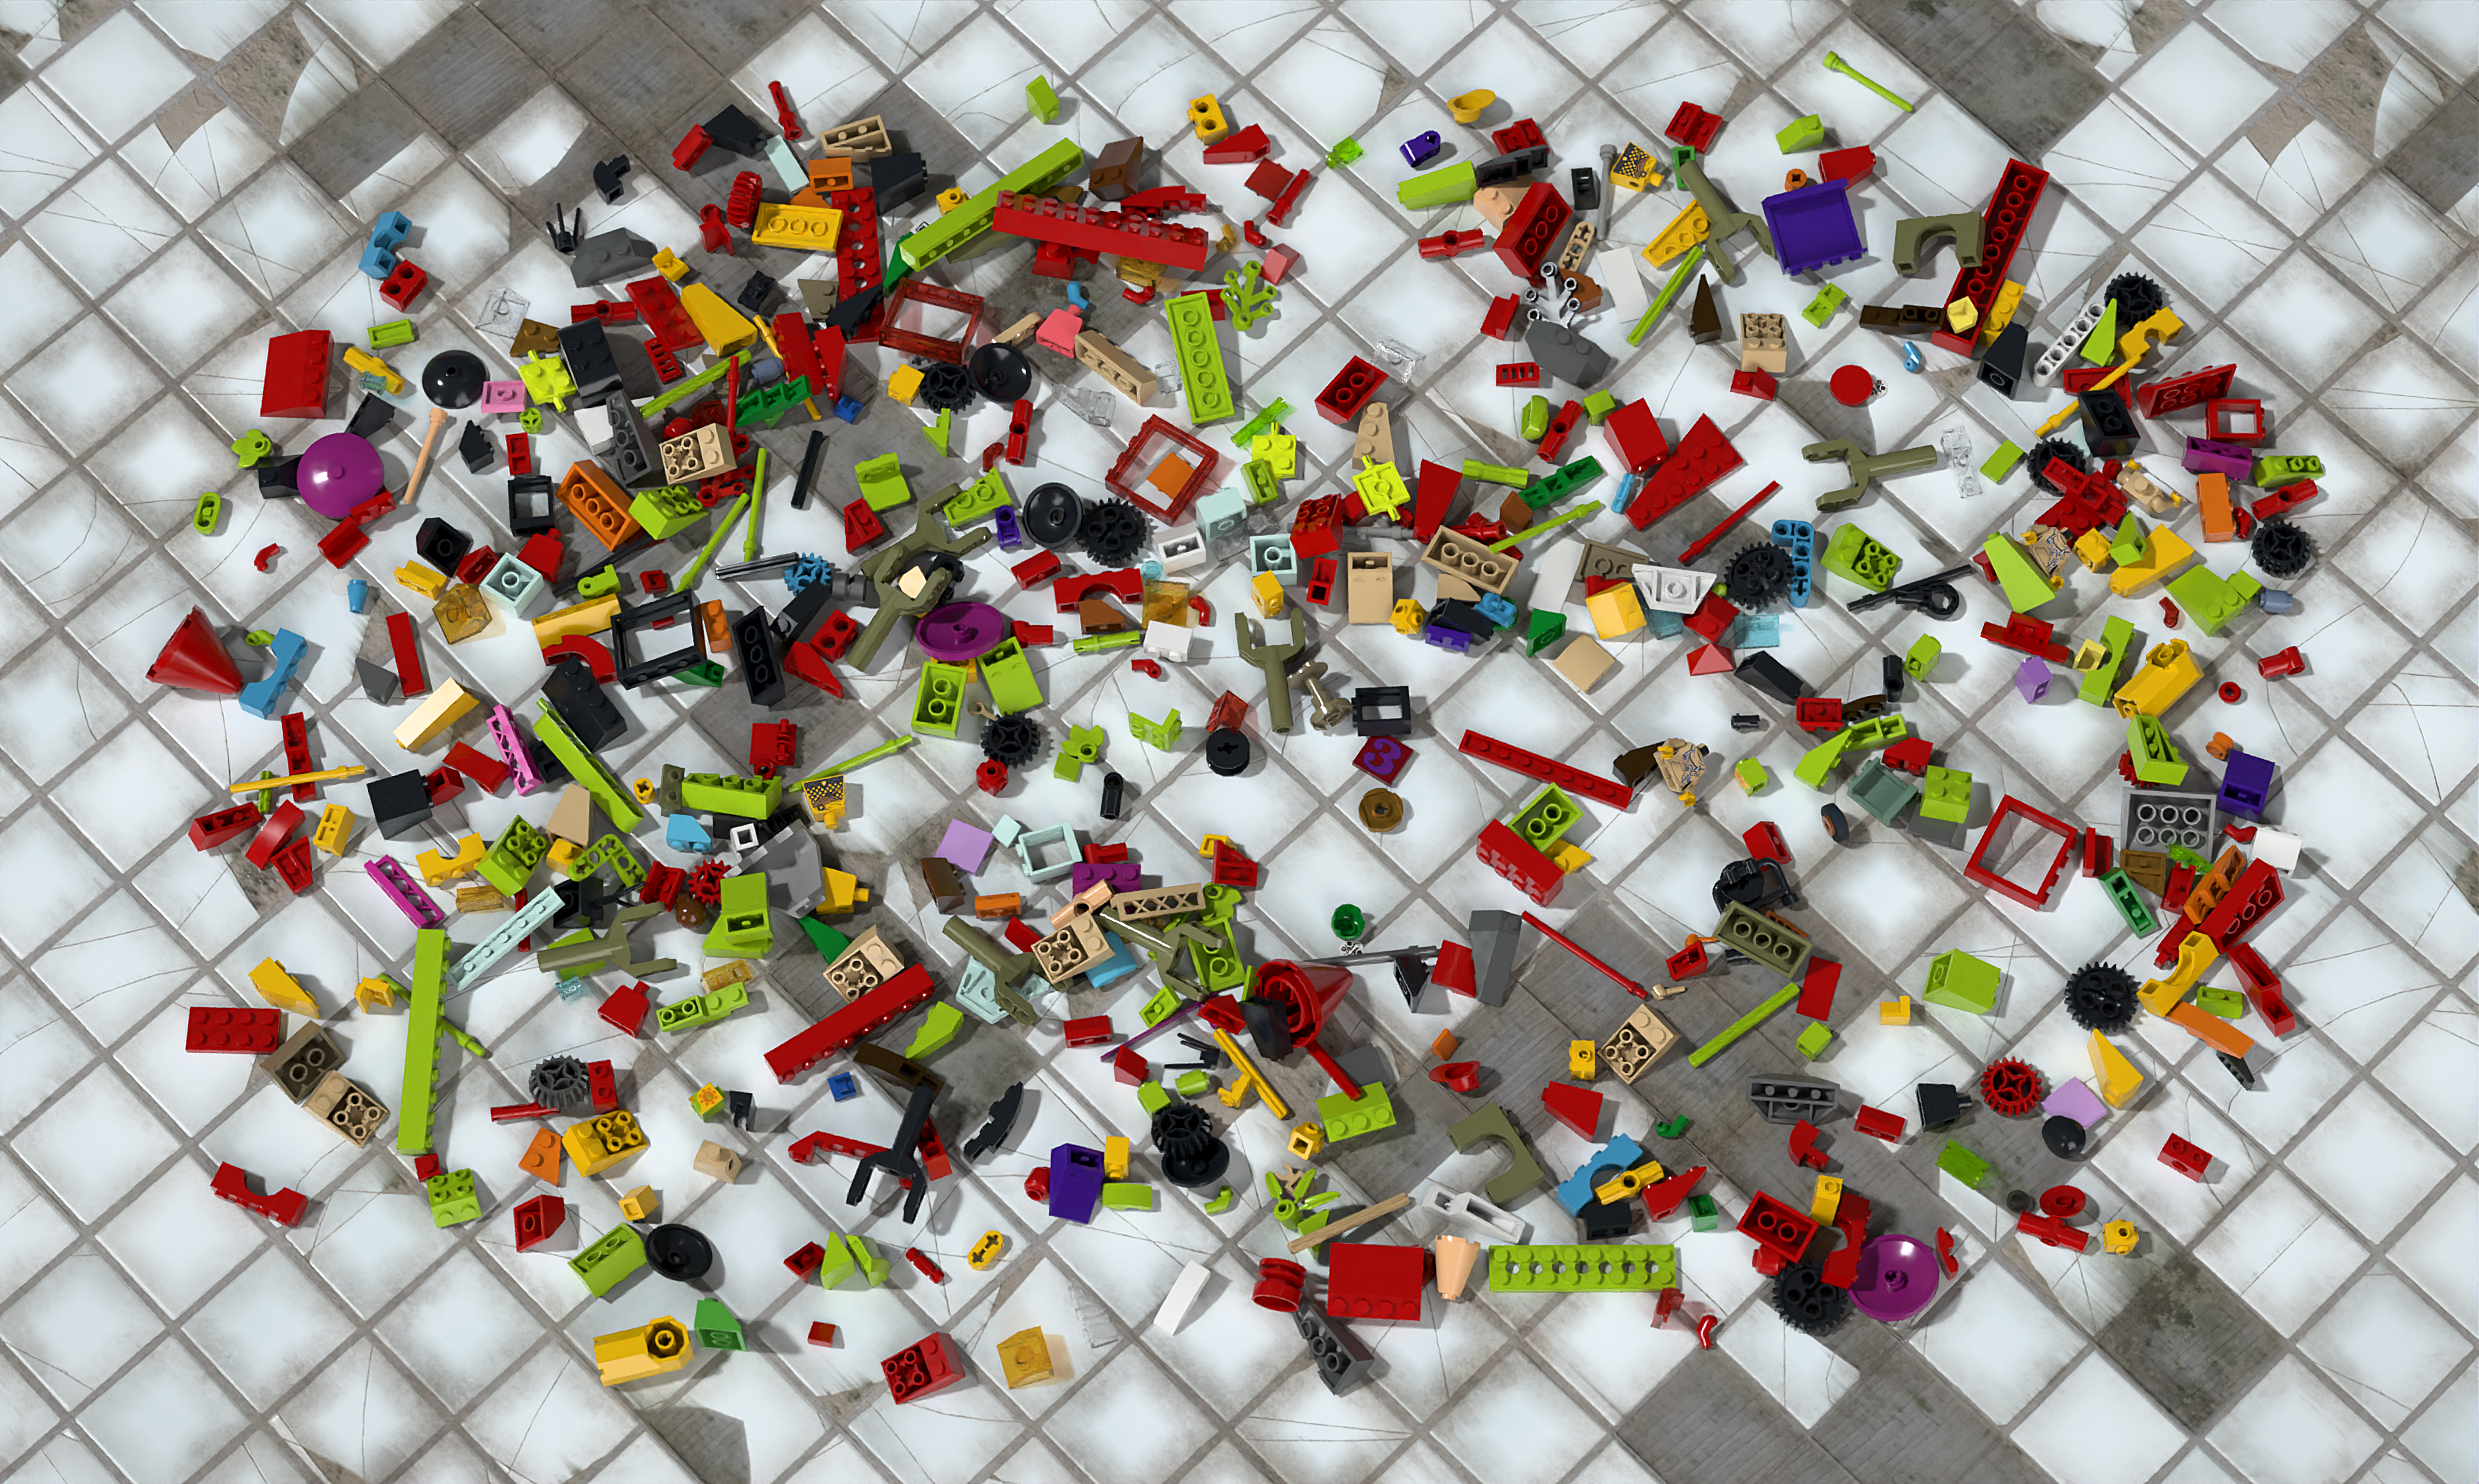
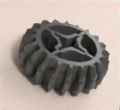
(561, 1086)

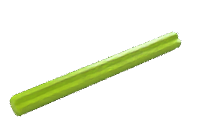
(1664, 296)
(691, 385)
(1743, 1024)

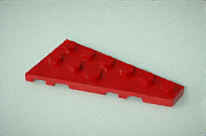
(1691, 467)

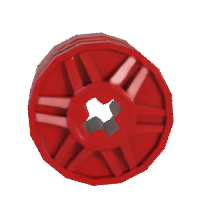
(1279, 1285)

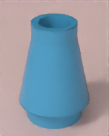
(357, 595)

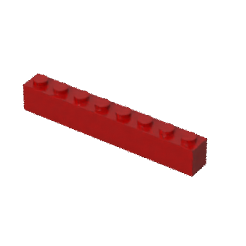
(849, 1023)

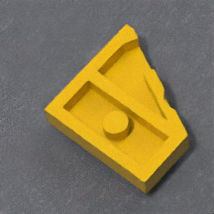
(1566, 856)

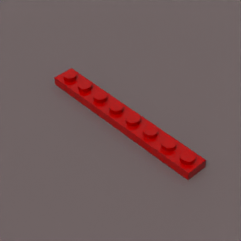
(1546, 770)

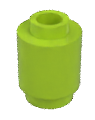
(1192, 1082)

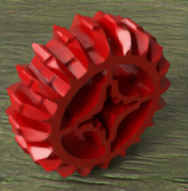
(744, 199)
(2004, 1071)

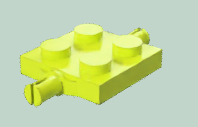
(547, 380)
(1277, 452)
(1380, 488)

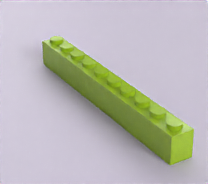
(978, 212)
(423, 1042)

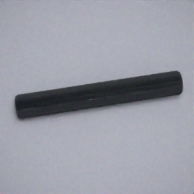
(807, 469)
(757, 566)

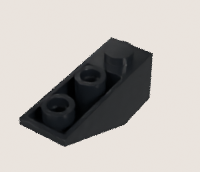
(855, 310)

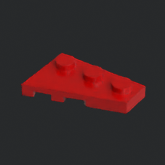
(2084, 379)

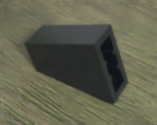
(735, 132)
(1461, 618)
(1769, 677)
(1268, 1026)

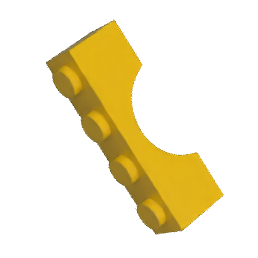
(2195, 956)

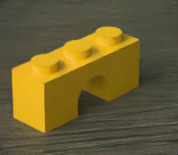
(2001, 312)
(2162, 326)
(437, 870)

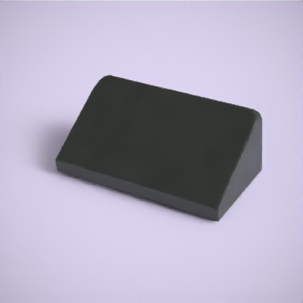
(723, 825)

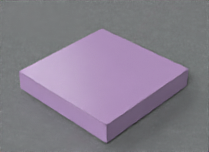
(965, 846)

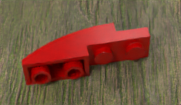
(1170, 198)

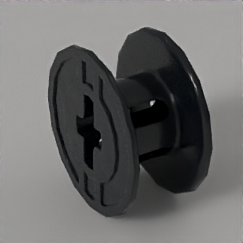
(1217, 757)
(1752, 884)

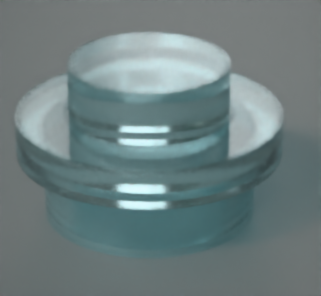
(1151, 570)

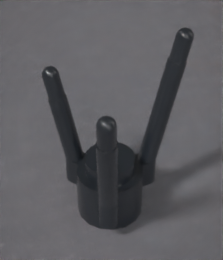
(565, 241)
(1209, 1054)

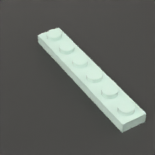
(504, 938)

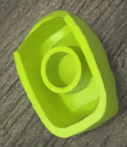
(1534, 418)

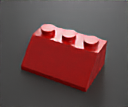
(1349, 391)
(1778, 1226)

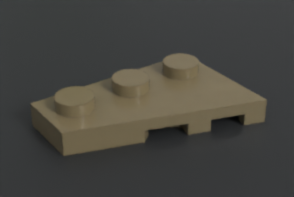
(1607, 561)

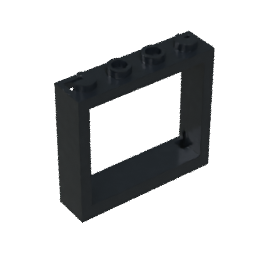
(665, 665)

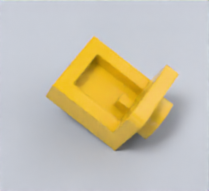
(669, 265)

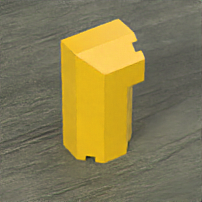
(2163, 680)
(643, 1351)

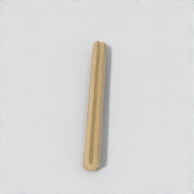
(1348, 1223)

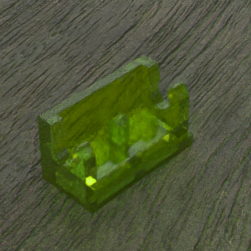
(1962, 1164)

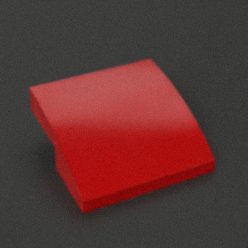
(1693, 127)
(1520, 136)
(1455, 969)

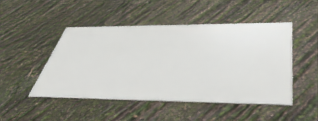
(1624, 284)
(1555, 574)

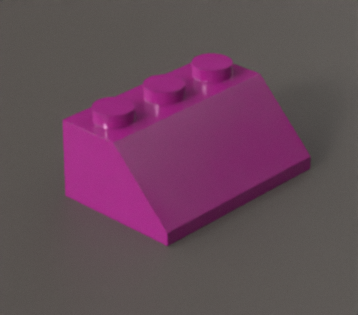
(2216, 458)
(1122, 878)

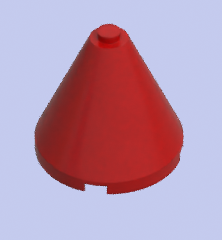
(196, 658)
(1309, 993)

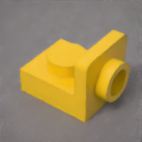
(1207, 846)
(1239, 1089)

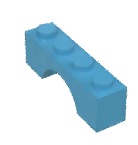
(262, 696)
(1619, 1156)

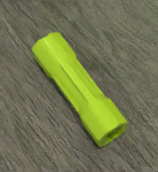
(1479, 470)

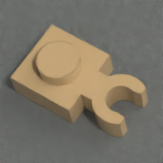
(1292, 1181)

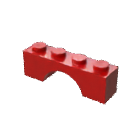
(1123, 584)
(285, 1205)
(1851, 1217)

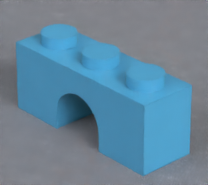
(390, 229)

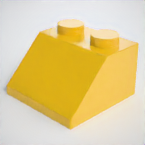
(1615, 611)

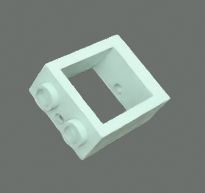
(1043, 835)

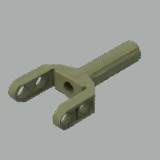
(1723, 222)
(1864, 468)
(929, 535)
(894, 605)
(1274, 662)
(1167, 946)
(611, 947)
(1006, 969)

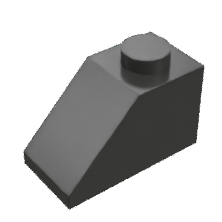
(376, 681)

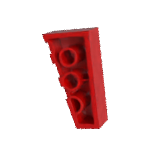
(2244, 905)

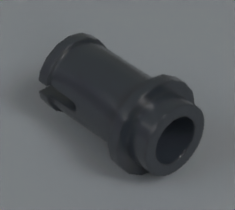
(1744, 721)
(1735, 956)

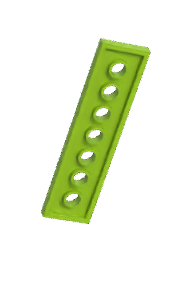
(1570, 1280)

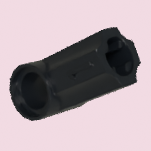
(1892, 677)
(1111, 797)

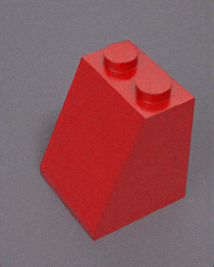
(1635, 437)

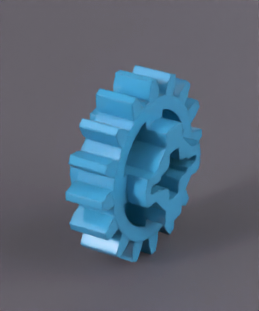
(807, 566)

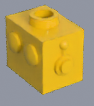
(905, 384)
(2092, 550)
(1582, 1060)

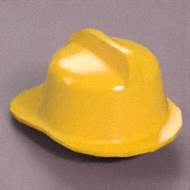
(1469, 106)

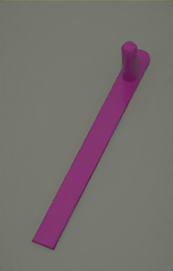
(1161, 1025)

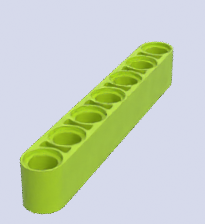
(588, 771)

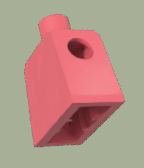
(1060, 329)

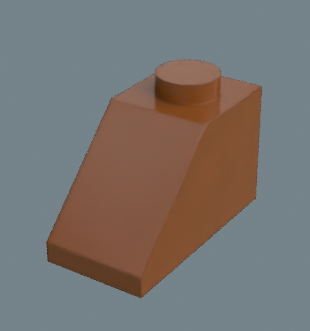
(1587, 293)
(1516, 514)
(1099, 617)

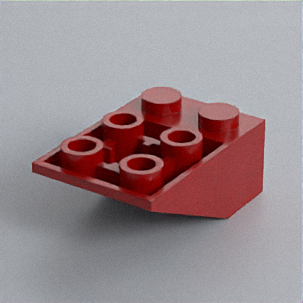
(832, 359)
(1318, 526)
(923, 1368)

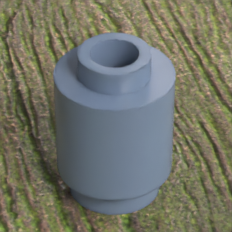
(767, 370)
(2275, 601)

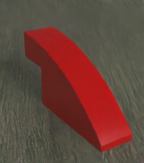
(2261, 988)

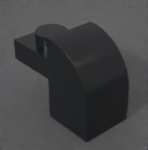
(607, 178)

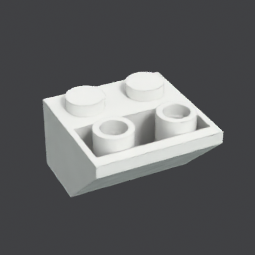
(1179, 548)
(2275, 849)

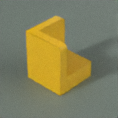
(1895, 1012)
(638, 1203)

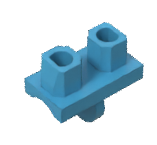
(1496, 609)

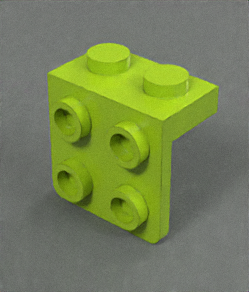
(882, 482)
(1159, 736)
(453, 1198)

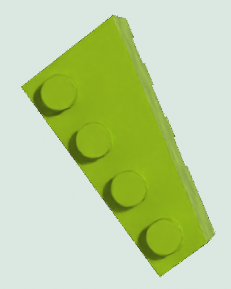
(732, 794)

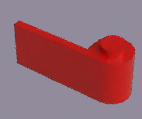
(484, 770)

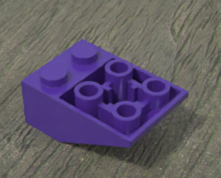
(2244, 785)
(1074, 1181)

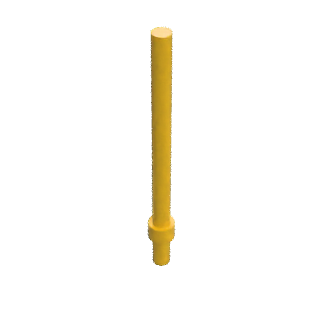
(766, 335)
(2056, 420)
(341, 772)

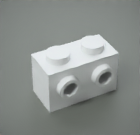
(1168, 641)

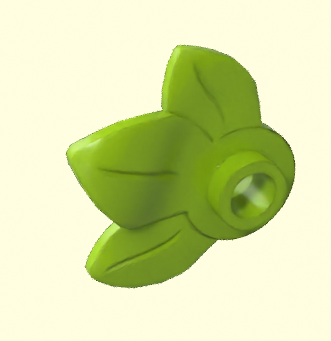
(252, 448)
(1083, 741)
(1221, 902)

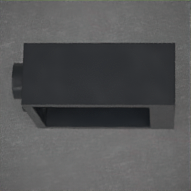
(531, 525)
(1382, 696)

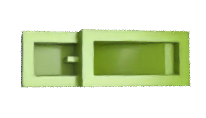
(1877, 732)

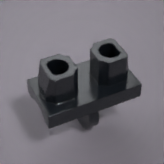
(756, 291)

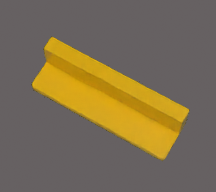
(576, 620)

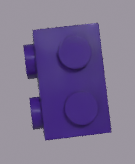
(1448, 638)

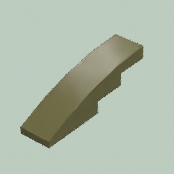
(979, 245)

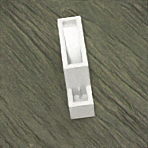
(1473, 1214)

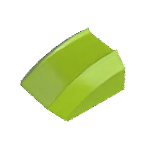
(868, 1258)

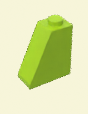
(717, 945)

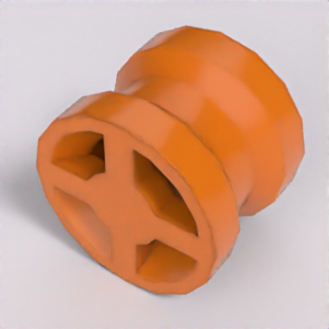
(1791, 185)
(2219, 745)

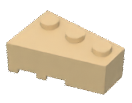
(857, 140)
(1373, 436)

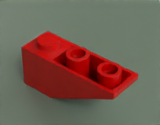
(1239, 148)
(1667, 1197)

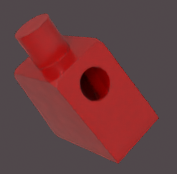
(1054, 261)
(544, 554)
(627, 1009)

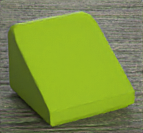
(1066, 767)

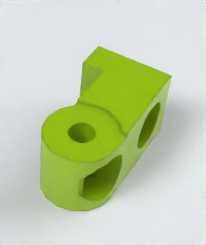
(599, 585)

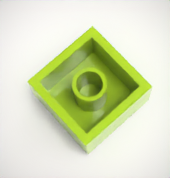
(1946, 794)

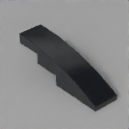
(1511, 165)

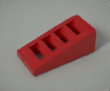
(654, 348)
(1526, 381)

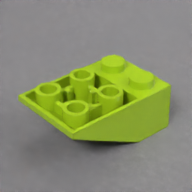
(666, 510)
(1860, 558)
(1009, 677)
(513, 857)
(746, 908)

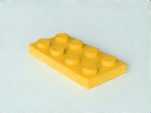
(797, 227)

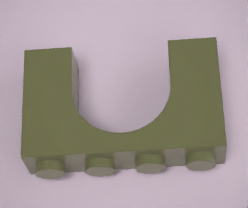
(1916, 233)
(1492, 1124)

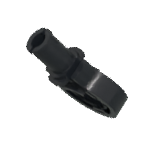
(1923, 600)

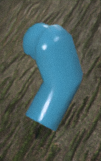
(1913, 359)

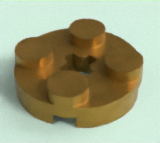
(1385, 799)

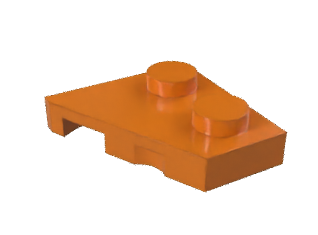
(543, 1157)

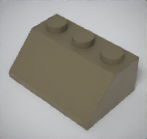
(302, 1061)

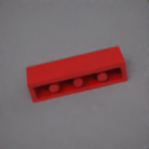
(797, 349)

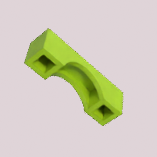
(2097, 683)

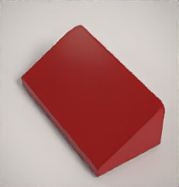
(1021, 935)

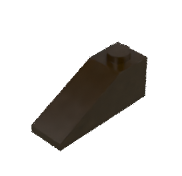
(1704, 320)
(1636, 765)

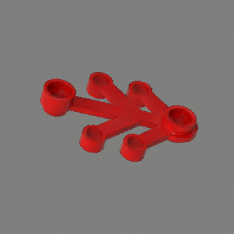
(713, 489)

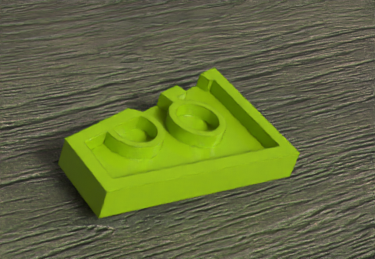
(977, 501)

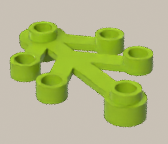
(1242, 319)

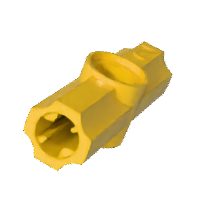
(361, 362)
(1641, 1177)

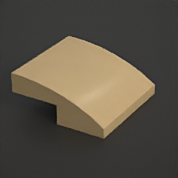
(1584, 662)

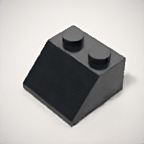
(580, 903)

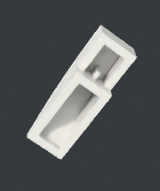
(1182, 1297)

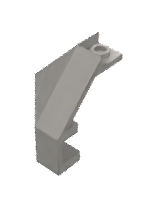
(791, 870)

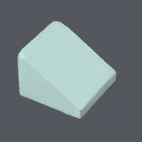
(1007, 831)

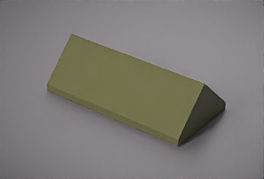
(1761, 939)

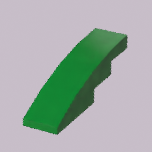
(769, 403)
(1561, 483)

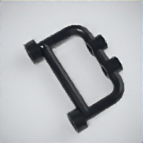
(1751, 866)

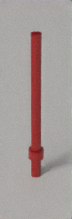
(733, 379)
(1698, 546)

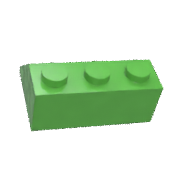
(717, 1327)

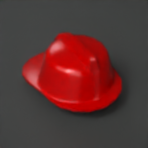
(1459, 1076)

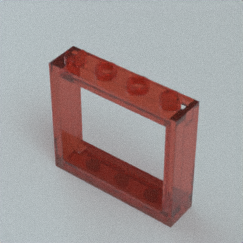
(928, 345)
(1137, 443)

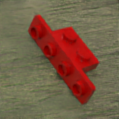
(2026, 635)

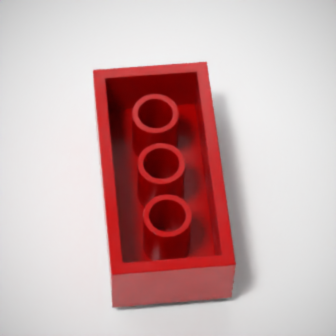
(1532, 229)
(1519, 863)

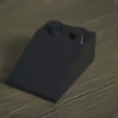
(2107, 423)

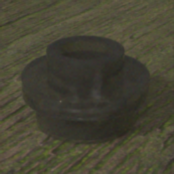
(2022, 1196)

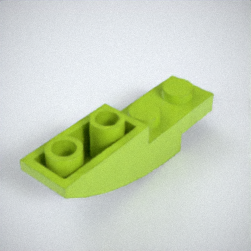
(703, 1009)

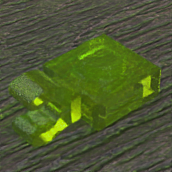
(1345, 152)

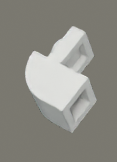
(743, 841)

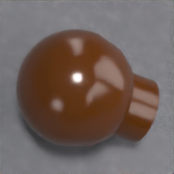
(689, 911)

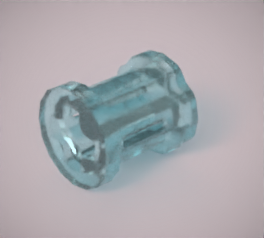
(373, 382)
(571, 991)

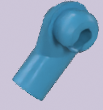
(1074, 295)

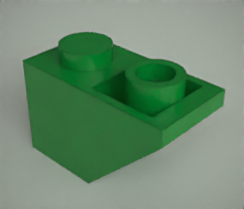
(707, 674)

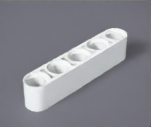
(2063, 351)

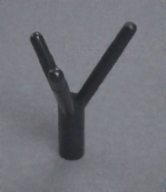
(614, 898)

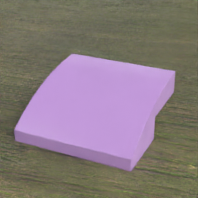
(2074, 1102)

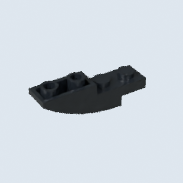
(1002, 1119)

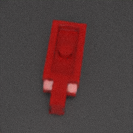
(2168, 947)

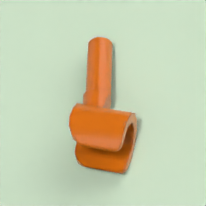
(1692, 938)

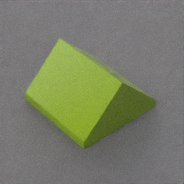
(836, 1263)

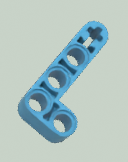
(1802, 564)

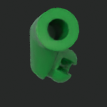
(1671, 1130)

